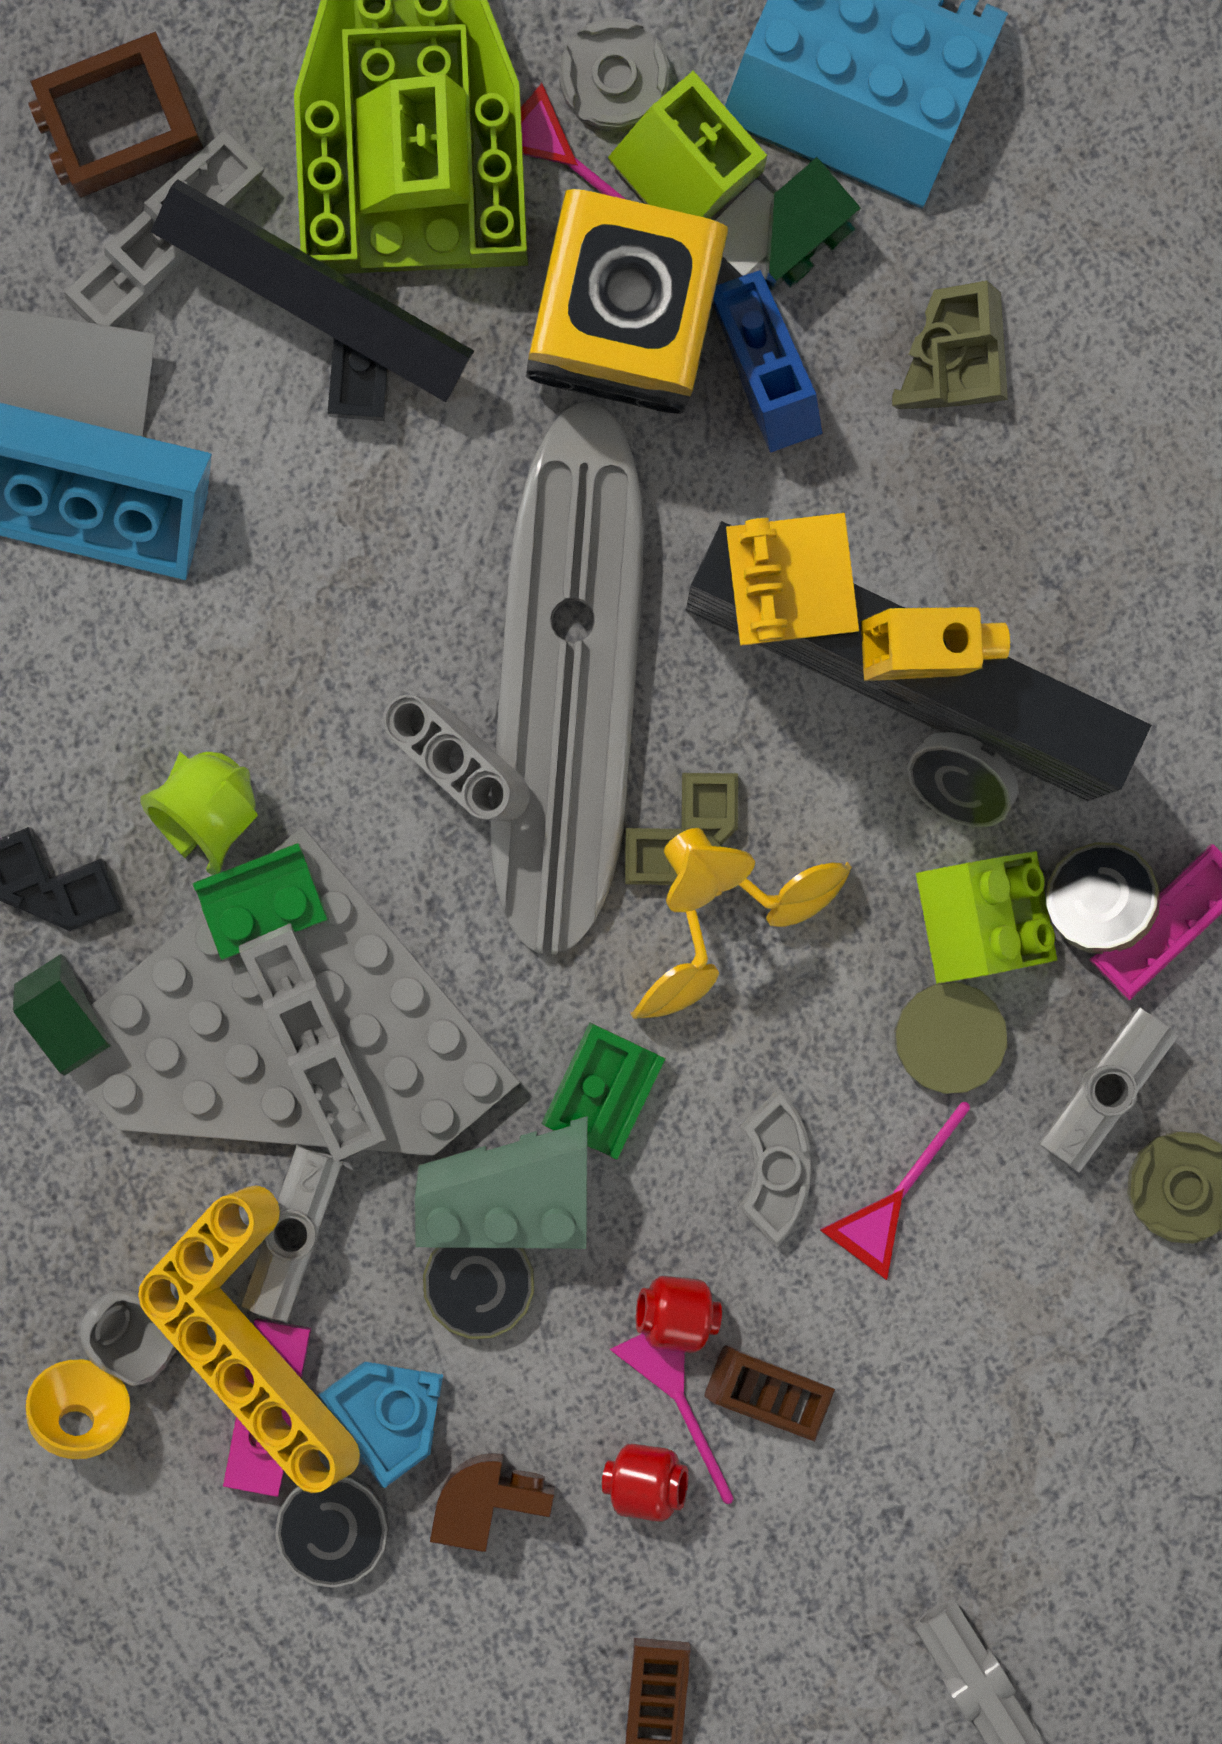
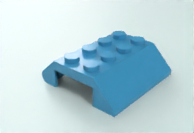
(865, 84)

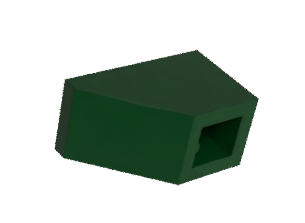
(803, 219)

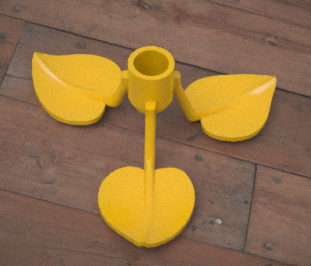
(706, 873)

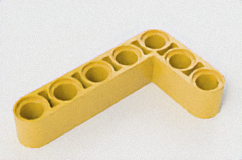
(241, 1344)

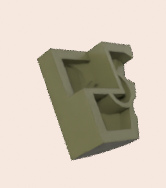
(958, 352)

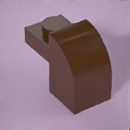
(473, 1491)

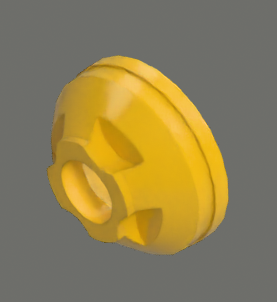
(79, 1388)

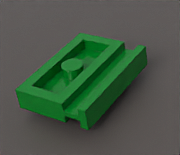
(260, 899)
(606, 1083)

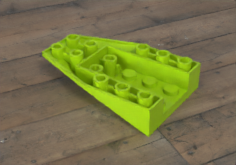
(359, 49)

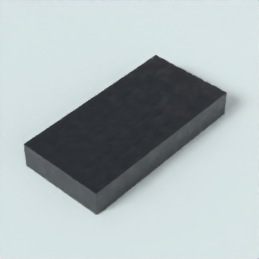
(1005, 705)

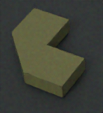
(707, 804)

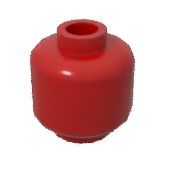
(677, 1314)
(645, 1482)

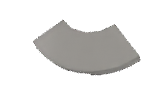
(780, 1169)

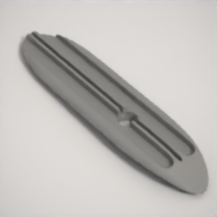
(564, 702)

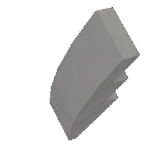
(139, 259)
(312, 1042)

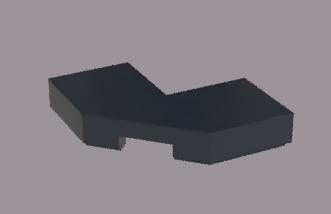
(65, 900)

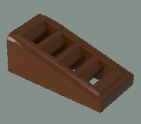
(725, 1377)
(659, 1653)

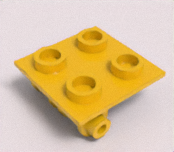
(792, 578)

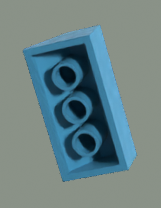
(100, 491)

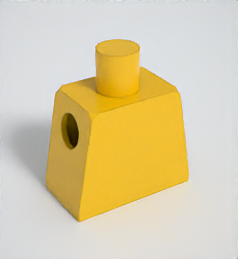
(911, 643)

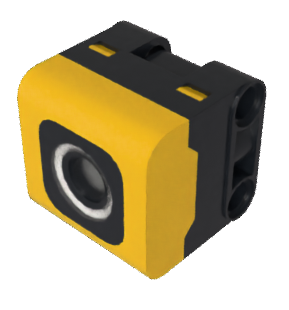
(626, 301)

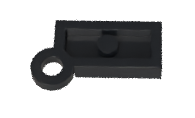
(356, 385)

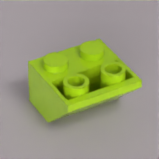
(412, 145)
(688, 152)
(986, 917)

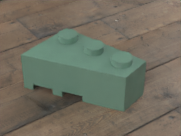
(507, 1195)

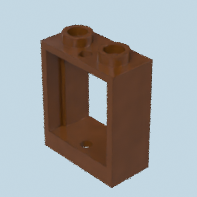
(131, 161)

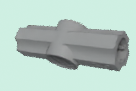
(1132, 1060)
(280, 1267)
(975, 1677)

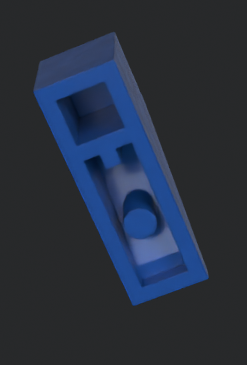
(767, 362)

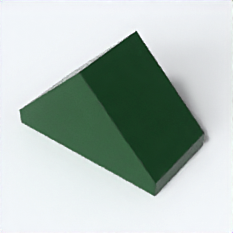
(59, 1015)

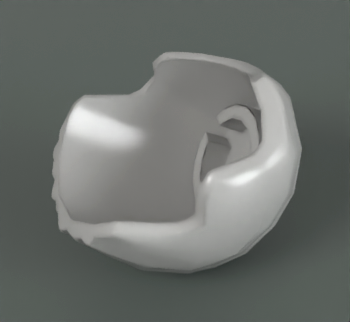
(124, 1339)

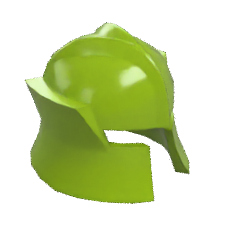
(203, 804)

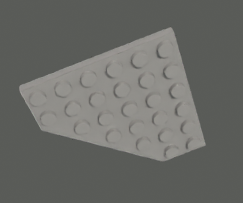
(205, 1061)

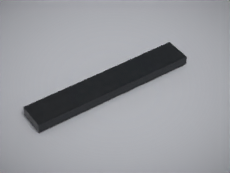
(311, 290)

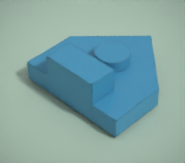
(387, 1414)

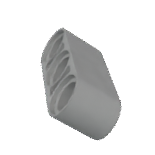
(432, 753)

